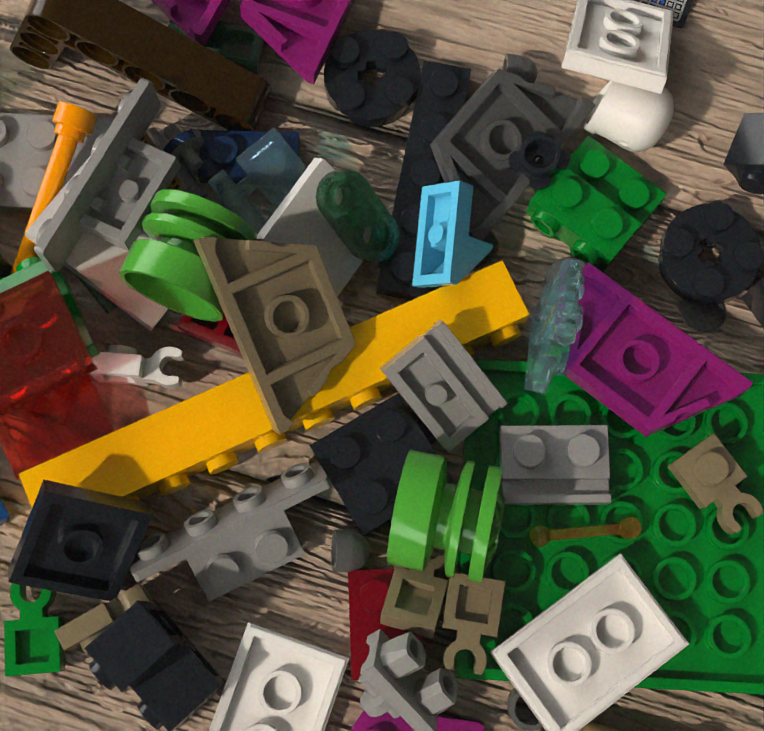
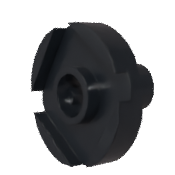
(365, 51)
(717, 227)

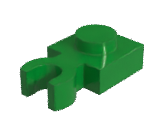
(31, 641)

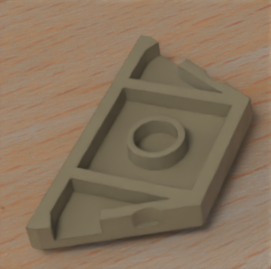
(280, 317)

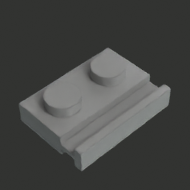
(443, 385)
(555, 465)

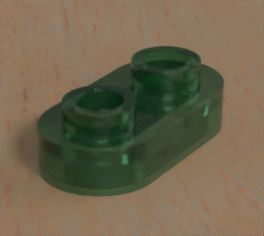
(355, 213)

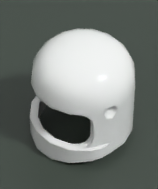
(630, 116)

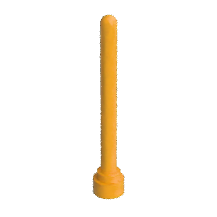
(71, 127)

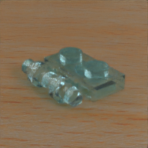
(270, 167)
(554, 326)

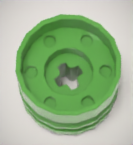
(169, 265)
(445, 516)

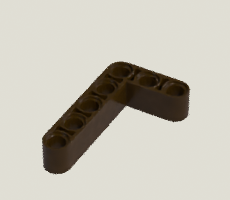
(143, 49)

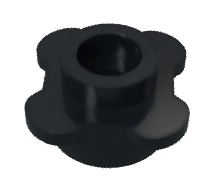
(542, 146)

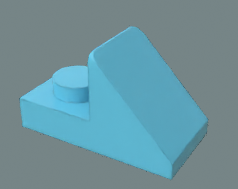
(443, 240)

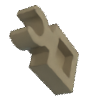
(710, 476)
(416, 598)
(473, 612)
(89, 625)

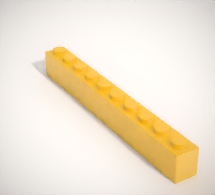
(230, 418)

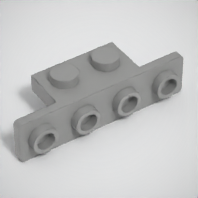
(114, 185)
(237, 539)

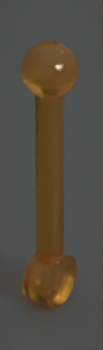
(627, 528)

